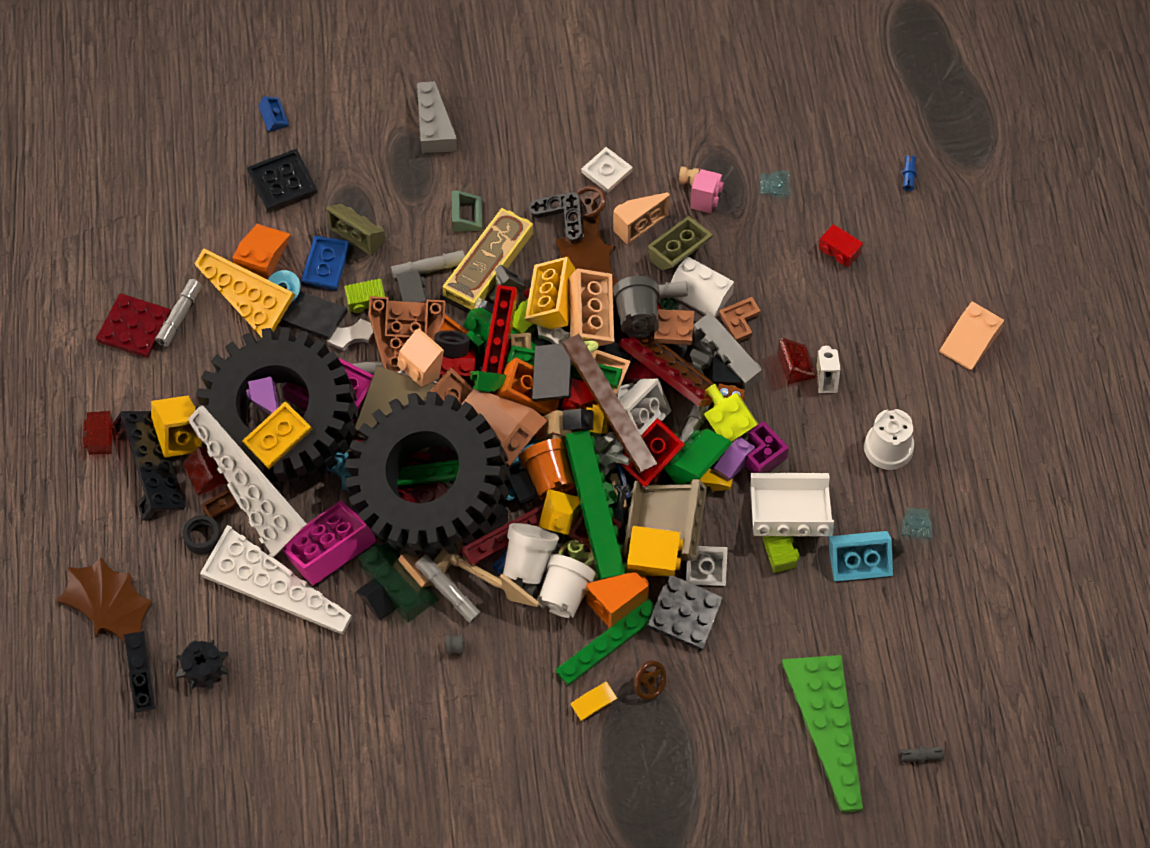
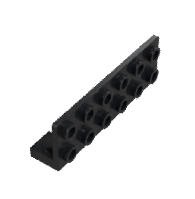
(155, 470)

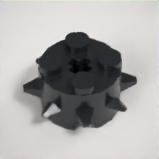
(202, 664)

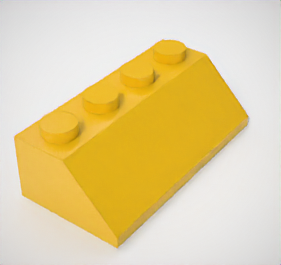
(550, 294)

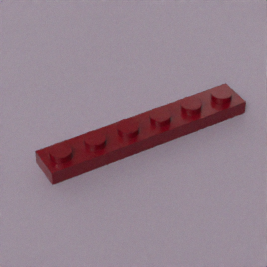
(667, 373)

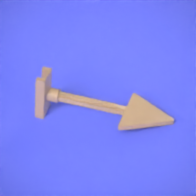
(512, 590)

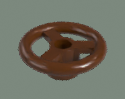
(592, 209)
(648, 679)

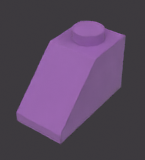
(263, 394)
(733, 459)

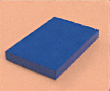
(325, 263)

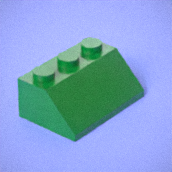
(697, 456)

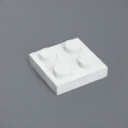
(607, 169)

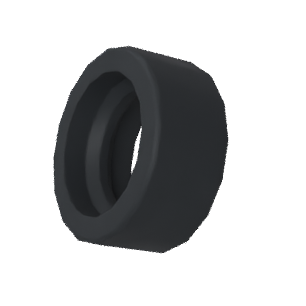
(453, 343)
(193, 523)

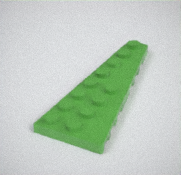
(824, 707)

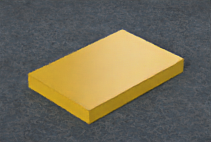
(277, 435)

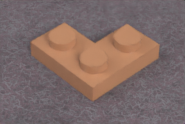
(735, 318)

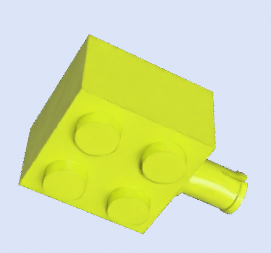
(729, 415)

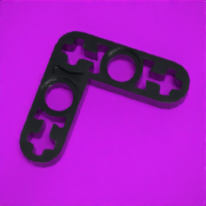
(564, 207)

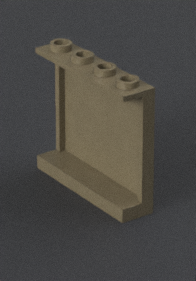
(384, 388)
(670, 509)

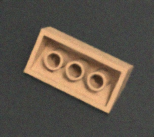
(591, 306)

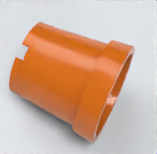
(548, 466)

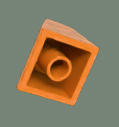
(616, 596)

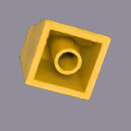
(173, 427)
(654, 552)

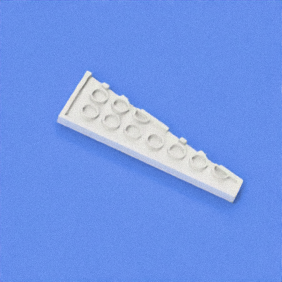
(254, 493)
(253, 573)

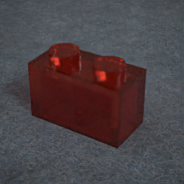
(98, 433)

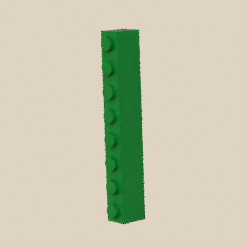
(594, 505)

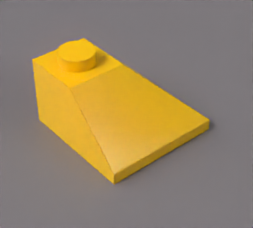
(560, 512)

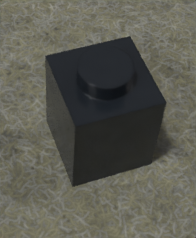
(578, 420)

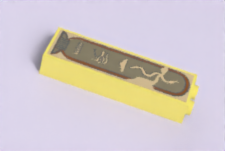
(495, 247)

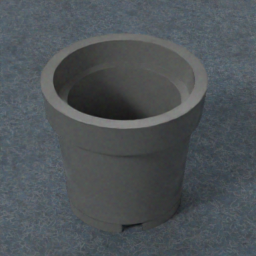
(637, 305)

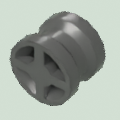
(454, 644)

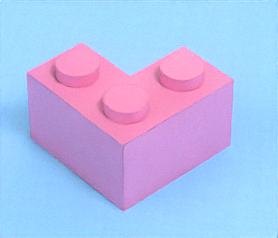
(706, 190)

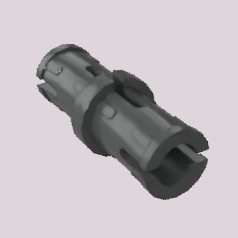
(921, 754)

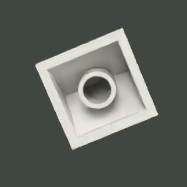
(709, 566)

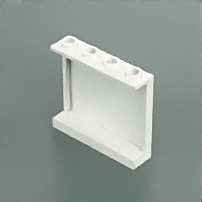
(791, 504)

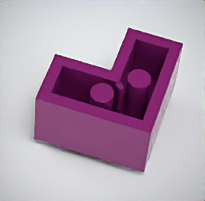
(768, 449)

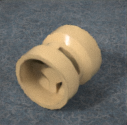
(684, 175)

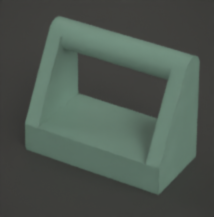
(459, 224)

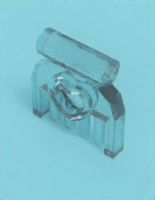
(774, 183)
(917, 519)

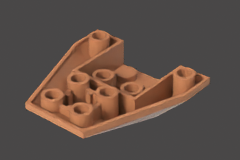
(396, 321)
(510, 421)

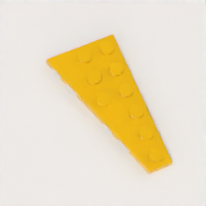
(253, 296)

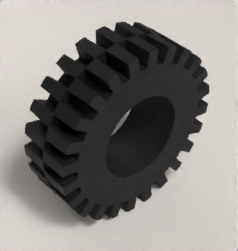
(290, 361)
(396, 439)

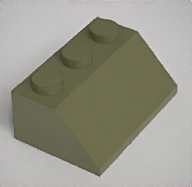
(355, 228)
(678, 243)

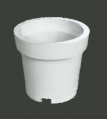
(879, 442)
(528, 552)
(565, 585)

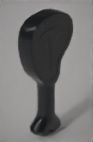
(618, 511)

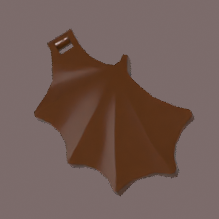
(589, 253)
(105, 599)

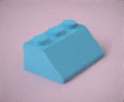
(861, 555)

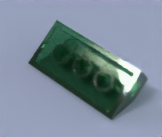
(382, 566)

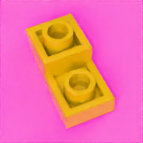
(715, 481)
(593, 701)

